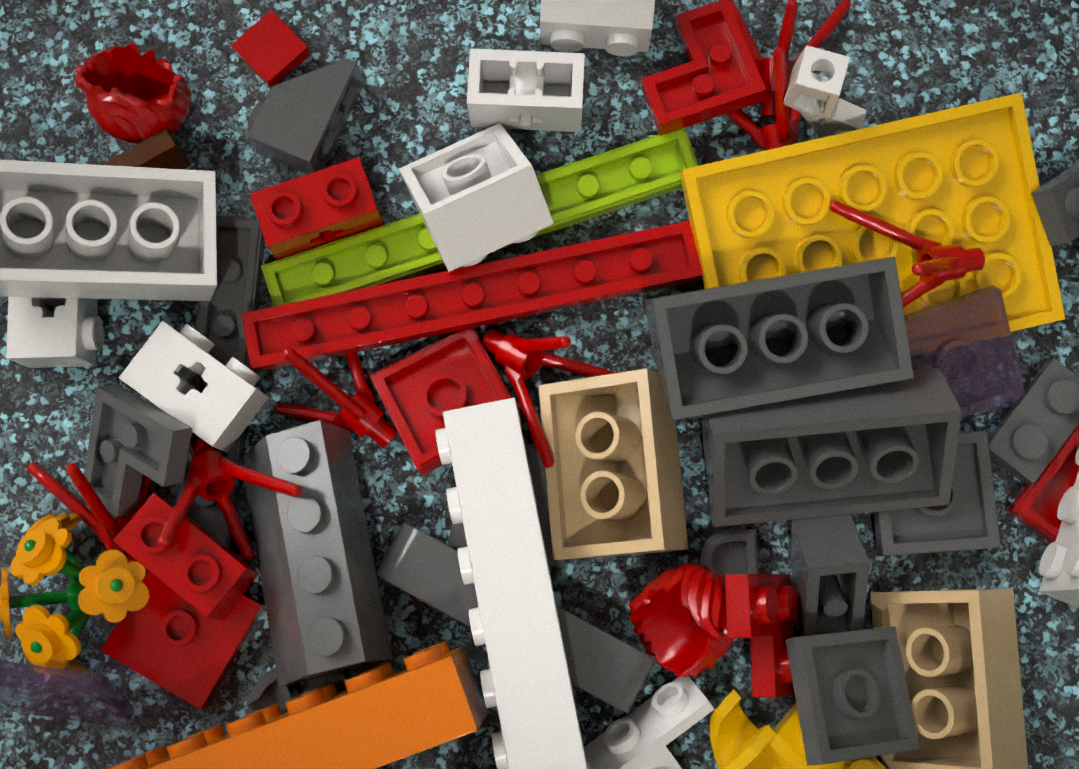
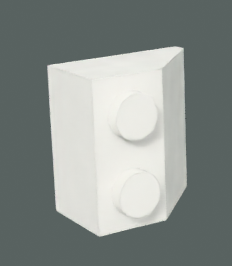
(611, 25)
(477, 197)

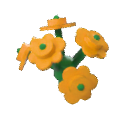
(106, 588)

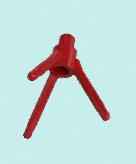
(765, 65)
(786, 128)
(934, 261)
(521, 361)
(356, 413)
(214, 479)
(97, 516)

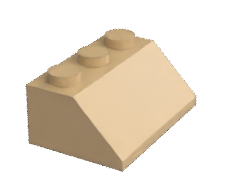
(613, 467)
(958, 676)

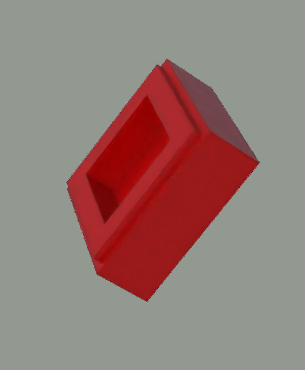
(271, 49)

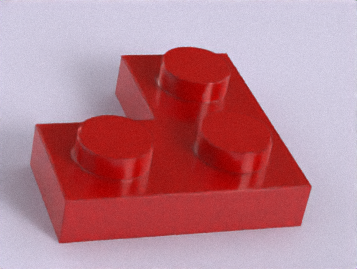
(715, 79)
(764, 611)

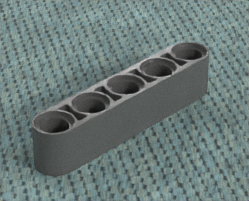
(594, 657)

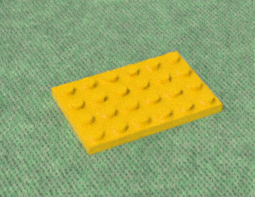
(938, 175)

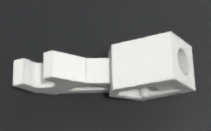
(819, 96)

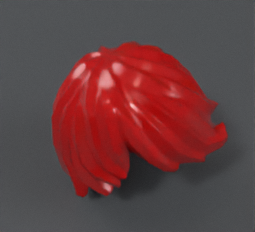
(133, 93)
(683, 619)

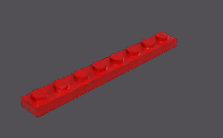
(473, 296)

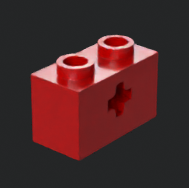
(317, 209)
(194, 562)

